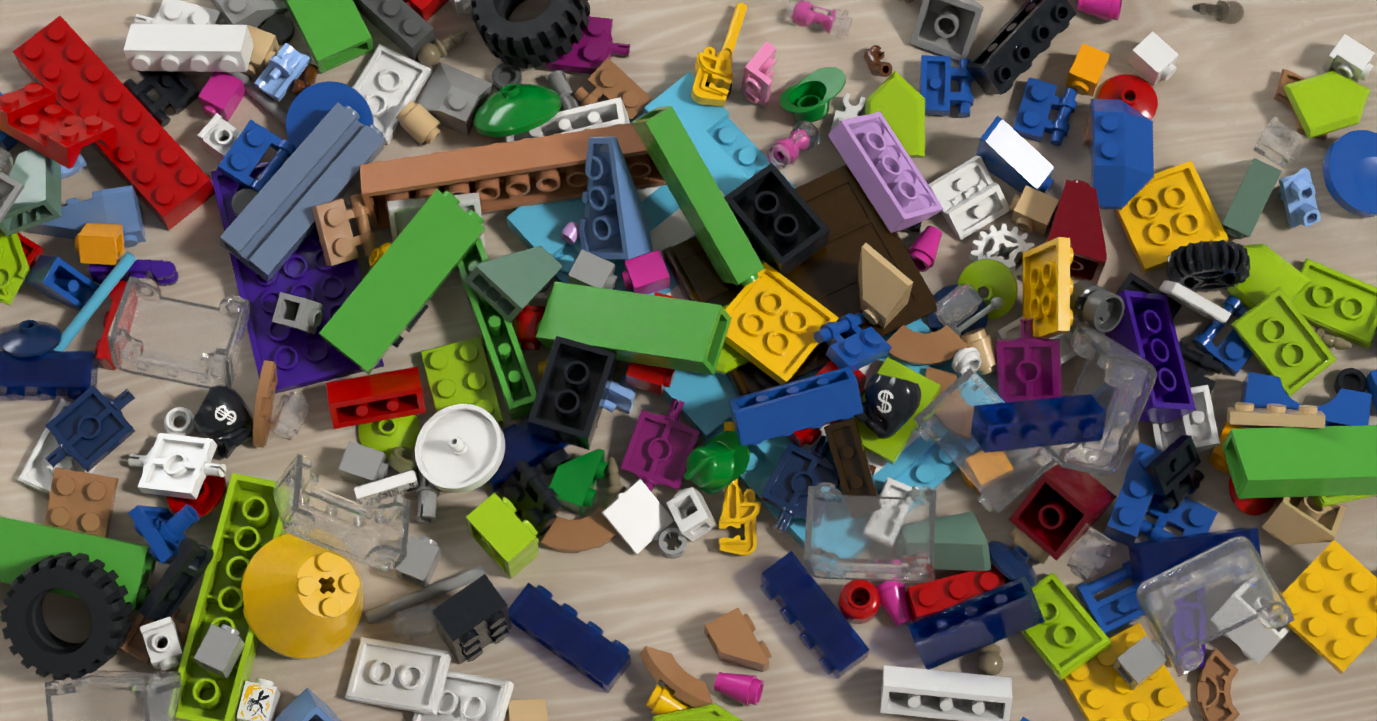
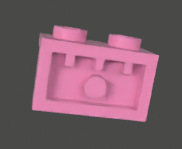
(758, 75)

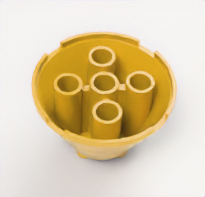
(301, 597)

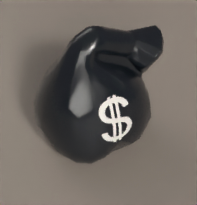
(888, 404)
(225, 419)

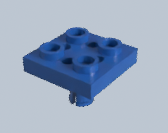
(163, 529)

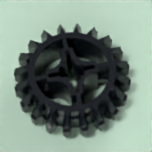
(1209, 265)

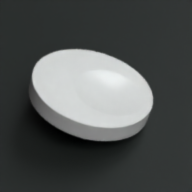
(460, 448)

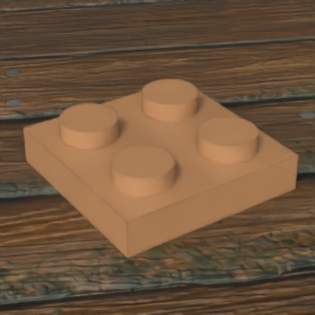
(81, 501)

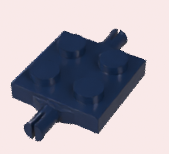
(90, 428)
(792, 476)

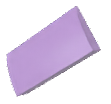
(885, 171)

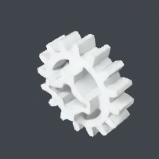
(1002, 242)

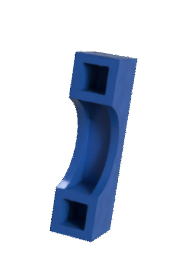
(1346, 409)

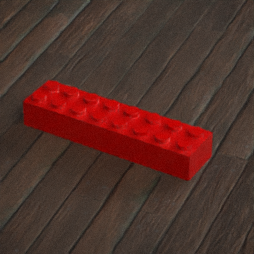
(144, 150)

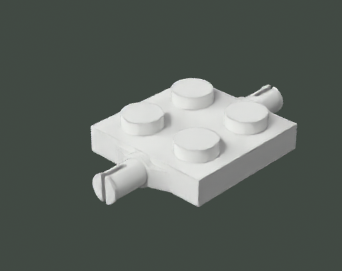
(181, 13)
(177, 466)

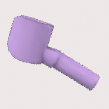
(571, 232)

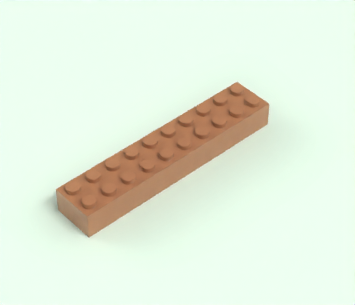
(503, 173)

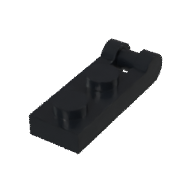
(177, 580)

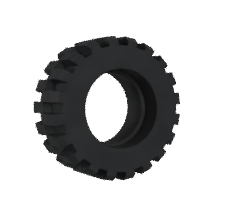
(532, 40)
(34, 639)

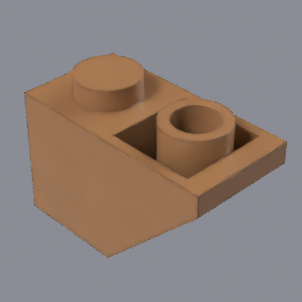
(735, 642)

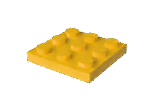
(1169, 215)
(1048, 287)
(775, 324)
(1334, 606)
(1106, 695)

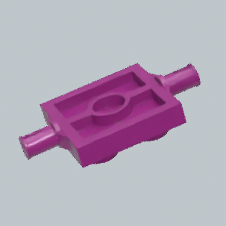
(592, 49)
(1028, 366)
(660, 448)

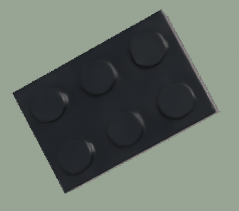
(777, 220)
(572, 392)
(472, 619)

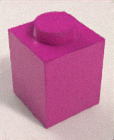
(221, 95)
(646, 274)

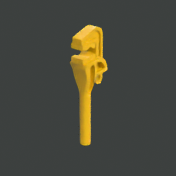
(717, 68)
(739, 510)

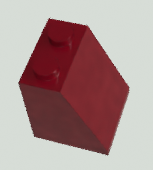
(1080, 220)
(1061, 509)

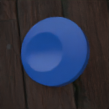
(316, 102)
(1352, 172)

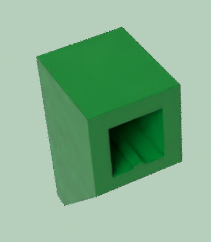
(576, 480)

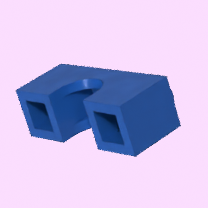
(1133, 498)

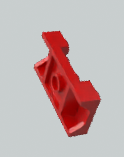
(48, 127)

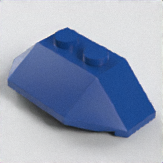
(1119, 152)

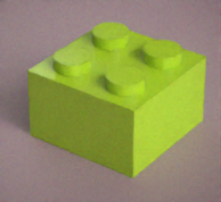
(503, 534)

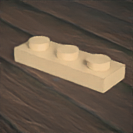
(1276, 415)

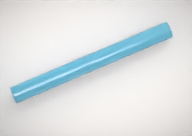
(95, 300)

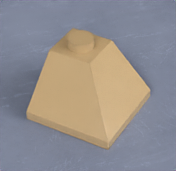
(881, 287)
(1302, 521)

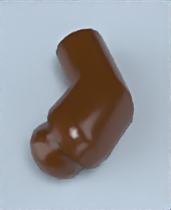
(874, 64)
(307, 79)

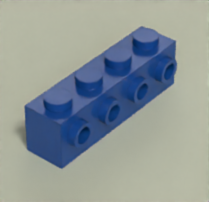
(796, 406)

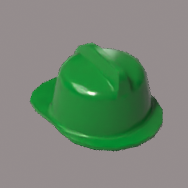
(812, 95)
(717, 462)

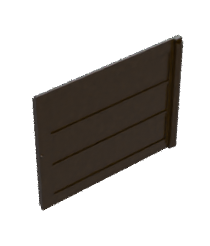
(826, 276)

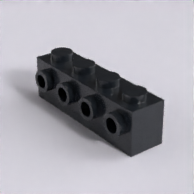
(1019, 44)

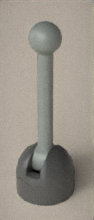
(996, 303)

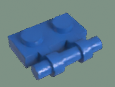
(936, 85)
(1035, 108)
(859, 347)
(1188, 518)

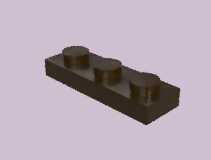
(850, 458)

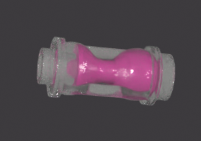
(806, 14)
(786, 150)

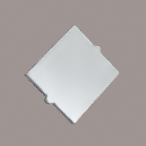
(637, 516)

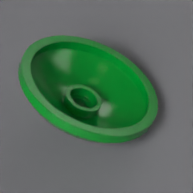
(516, 110)

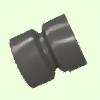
(1096, 306)

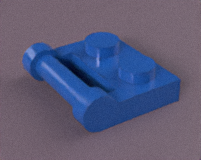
(248, 152)
(1232, 350)
(1115, 609)

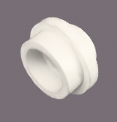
(966, 359)
(176, 414)

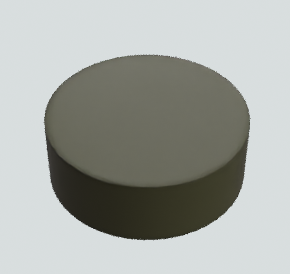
(403, 459)

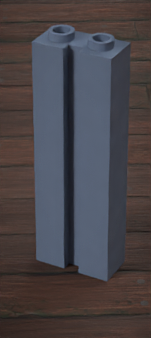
(314, 174)

